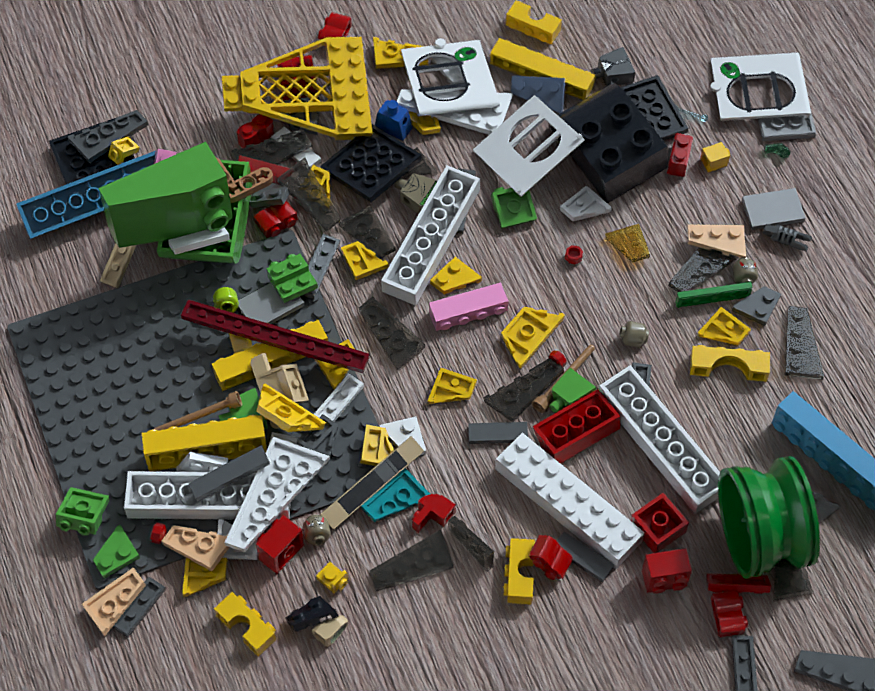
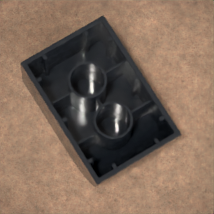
(618, 144)

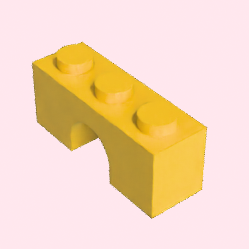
(544, 29)
(519, 588)
(235, 610)

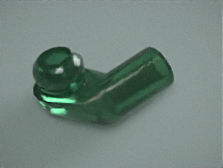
(777, 148)

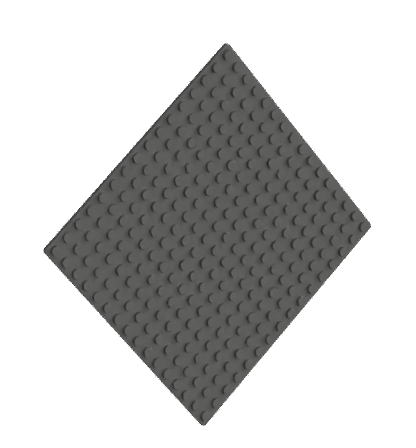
(132, 364)

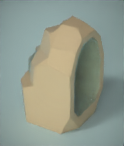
(329, 630)

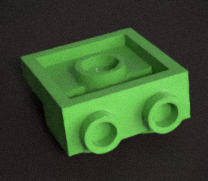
(512, 208)
(291, 277)
(81, 511)

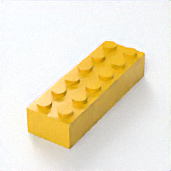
(218, 438)

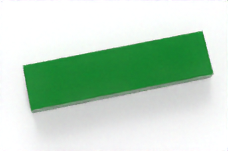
(713, 294)

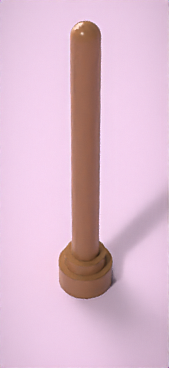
(232, 401)
(542, 402)

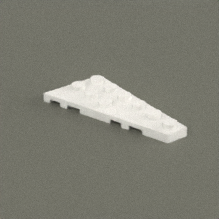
(481, 120)
(273, 490)

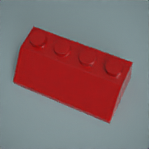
(577, 426)

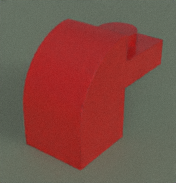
(435, 508)

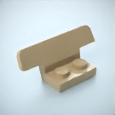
(284, 379)

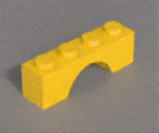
(752, 363)

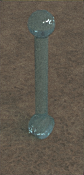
(704, 117)

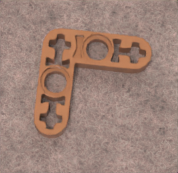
(233, 185)

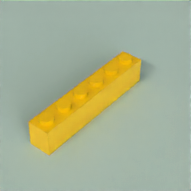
(534, 64)
(238, 368)

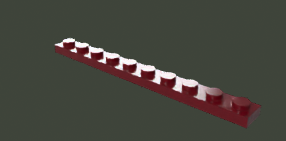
(275, 336)

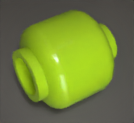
(226, 299)

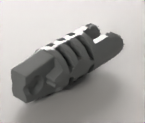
(787, 236)

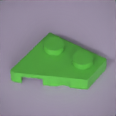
(115, 553)

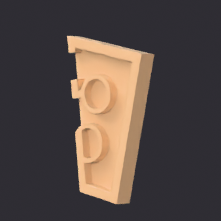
(723, 238)
(197, 546)
(113, 600)

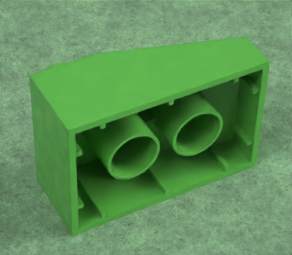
(168, 199)

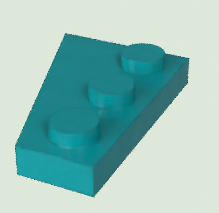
(395, 496)

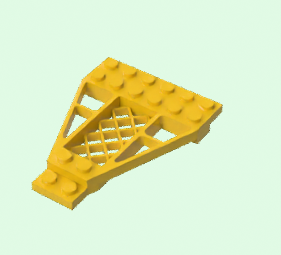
(346, 80)

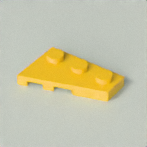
(389, 53)

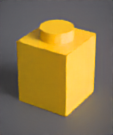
(715, 157)

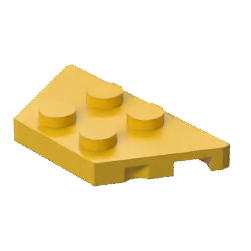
(528, 332)
(285, 412)

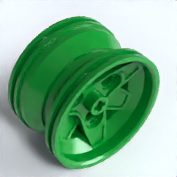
(768, 517)

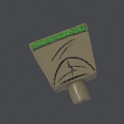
(415, 191)

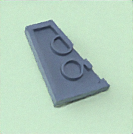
(546, 89)

